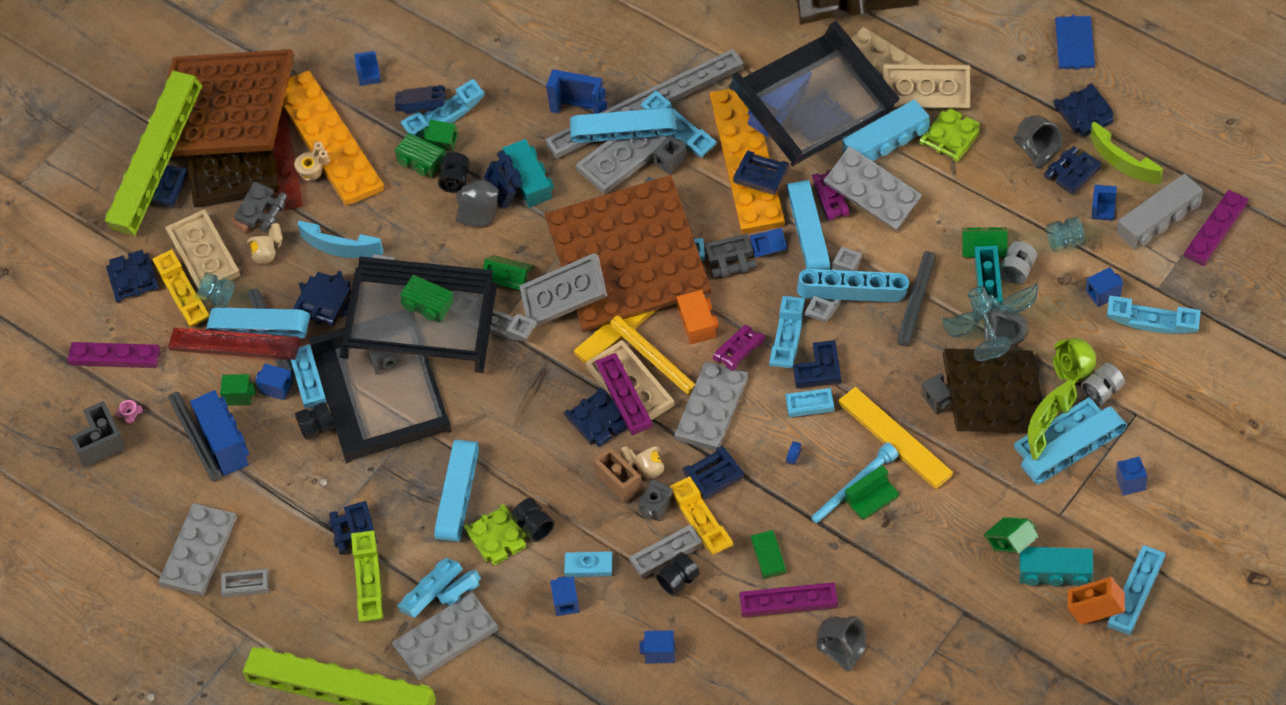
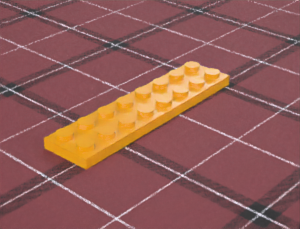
(318, 121)
(754, 208)

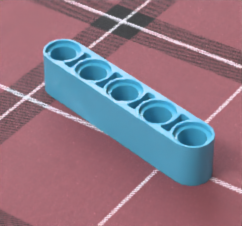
(623, 125)
(808, 225)
(861, 291)
(260, 321)
(1074, 445)
(456, 490)

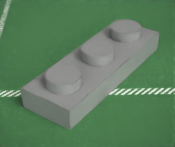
(657, 555)

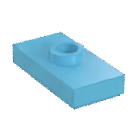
(809, 402)
(588, 564)

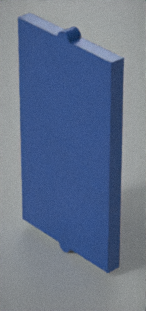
(1074, 42)

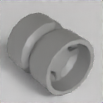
(1018, 262)
(1103, 383)

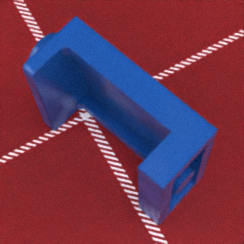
(576, 91)

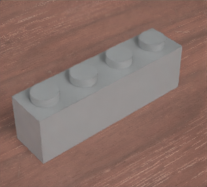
(1159, 212)

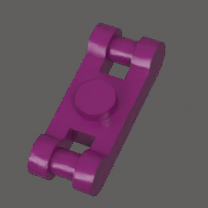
(829, 198)
(739, 347)

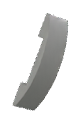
(824, 308)
(511, 327)

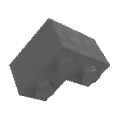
(100, 439)

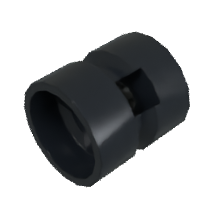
(453, 172)
(322, 418)
(533, 521)
(674, 576)

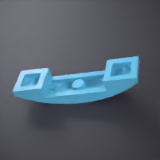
(453, 109)
(695, 140)
(365, 245)
(1153, 319)
(788, 332)

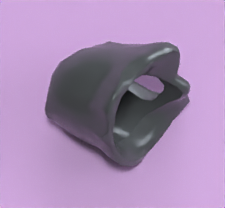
(1038, 138)
(477, 203)
(1006, 324)
(842, 640)

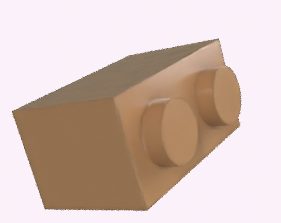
(617, 474)

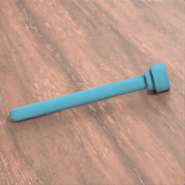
(886, 454)

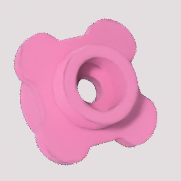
(126, 406)

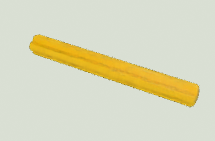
(652, 354)

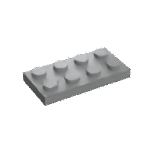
(617, 161)
(872, 188)
(564, 290)
(711, 406)
(197, 550)
(445, 636)

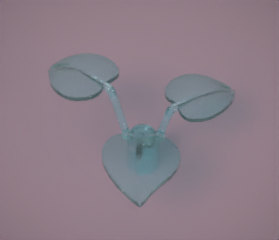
(981, 304)

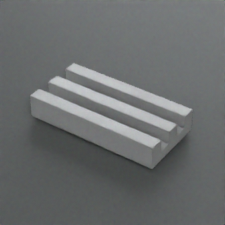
(246, 586)

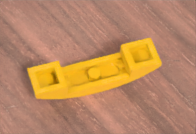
(180, 288)
(699, 516)

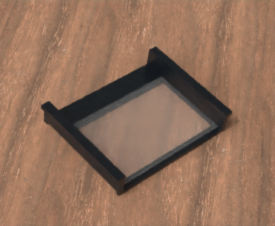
(816, 94)
(382, 324)
(379, 409)

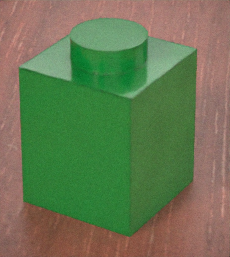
(441, 134)
(237, 389)

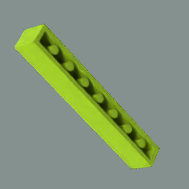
(153, 153)
(330, 681)

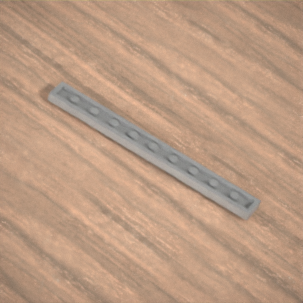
(672, 90)

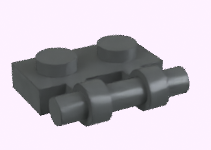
(254, 205)
(730, 250)

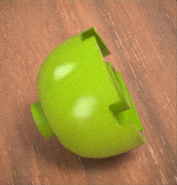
(1074, 359)

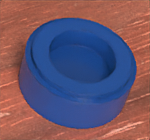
(793, 453)

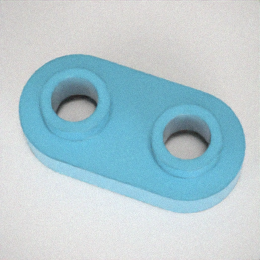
(451, 593)

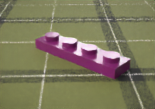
(1216, 227)
(113, 355)
(623, 394)
(788, 599)

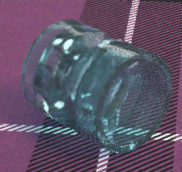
(1065, 233)
(213, 289)

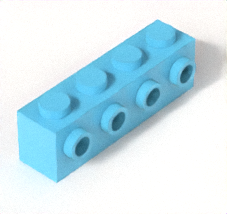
(889, 131)

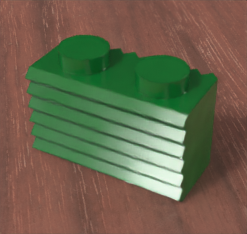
(419, 155)
(426, 298)
(1011, 534)

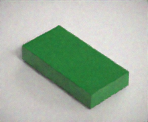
(768, 554)

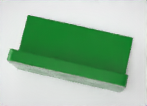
(984, 236)
(508, 271)
(871, 493)

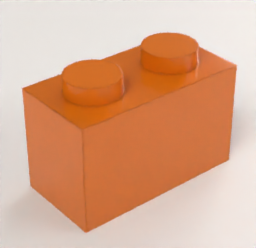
(696, 316)
(1096, 600)

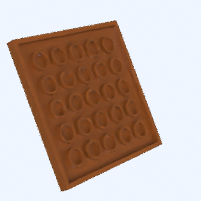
(236, 103)
(640, 245)

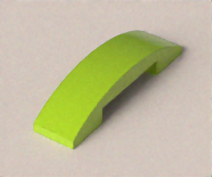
(1144, 171)
(1058, 400)
(367, 576)

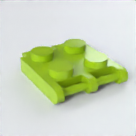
(952, 133)
(496, 535)

